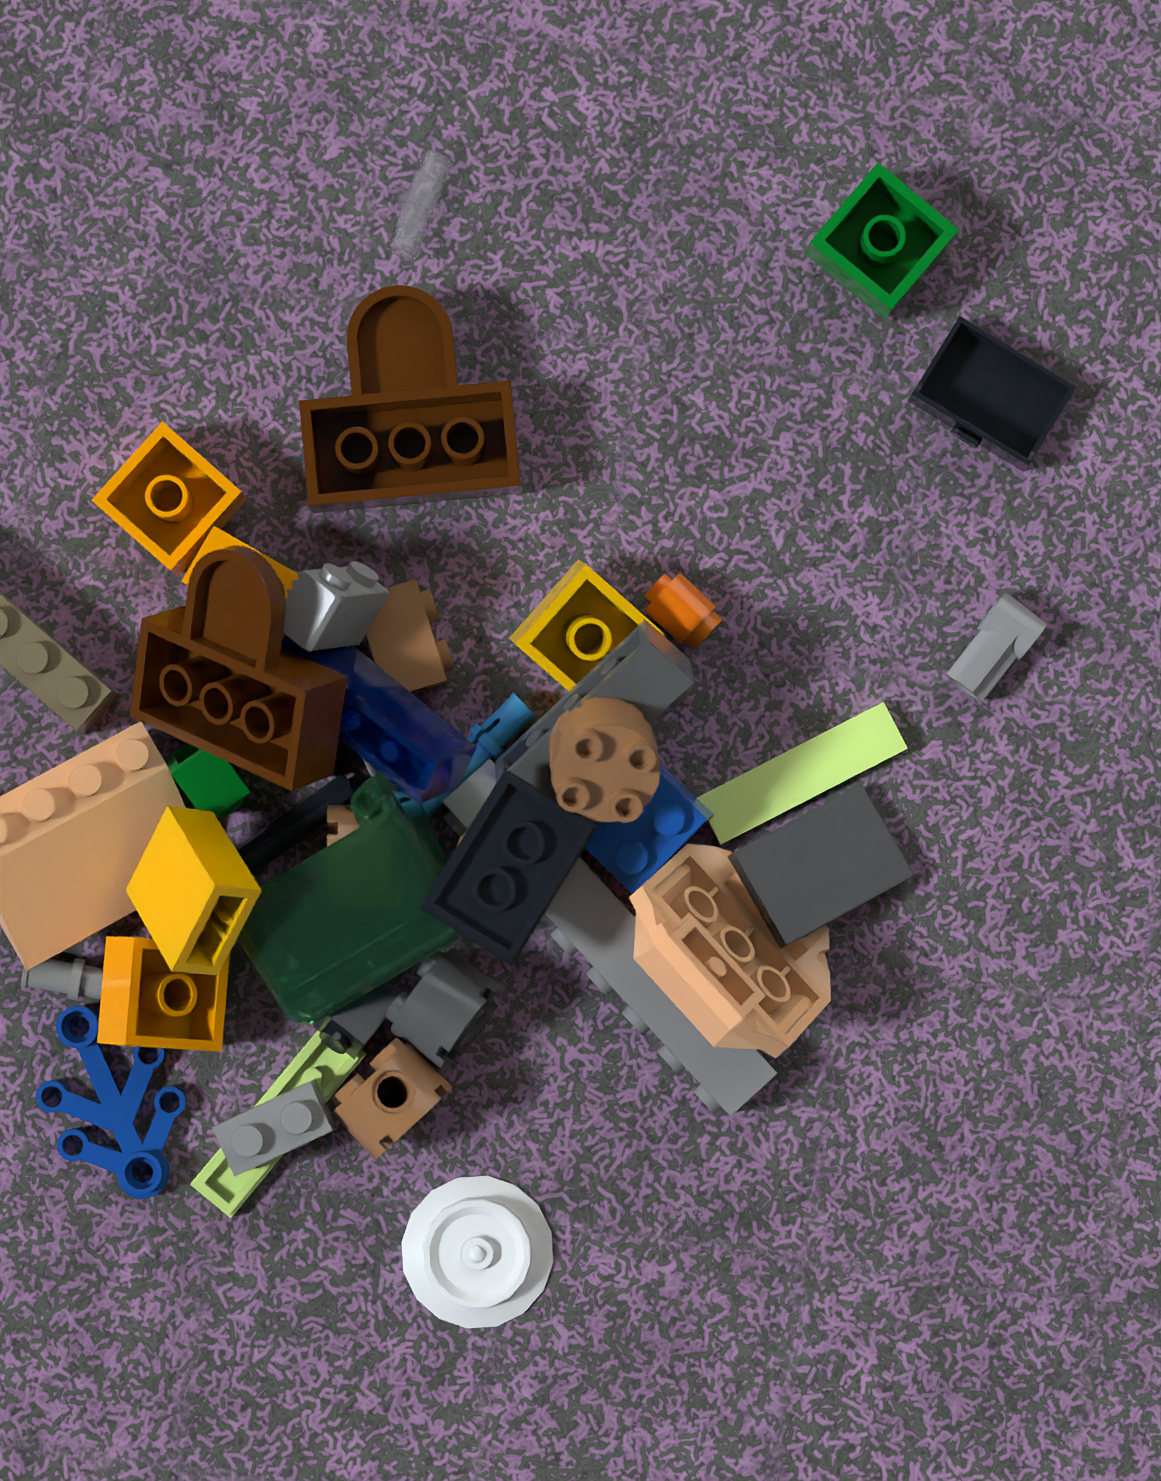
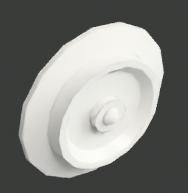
(477, 1251)

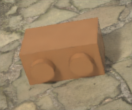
(405, 641)

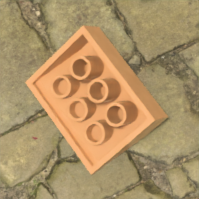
(77, 842)

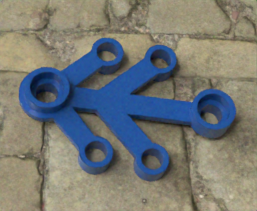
(115, 1110)

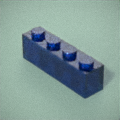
(394, 726)

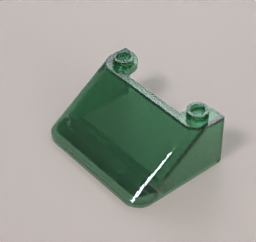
(350, 909)

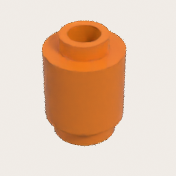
(682, 610)

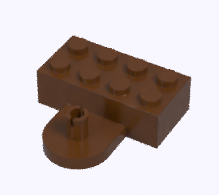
(408, 423)
(227, 685)

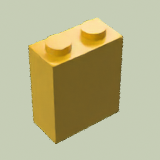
(193, 891)

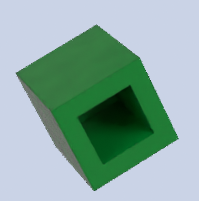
(207, 780)

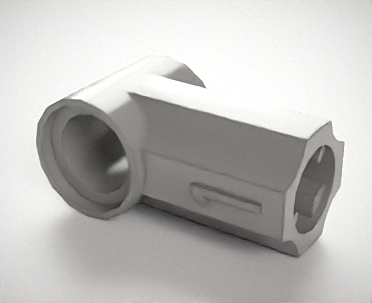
(1002, 637)

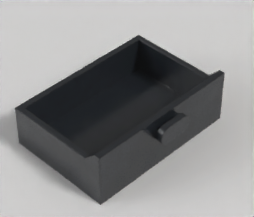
(991, 394)

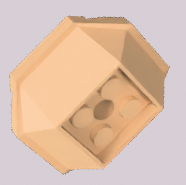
(720, 961)

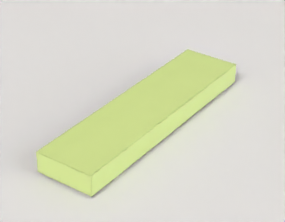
(802, 772)
(312, 1062)

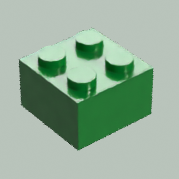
(881, 241)

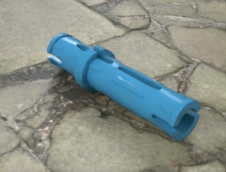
(490, 739)

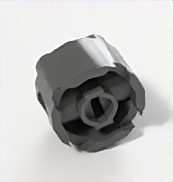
(445, 1007)

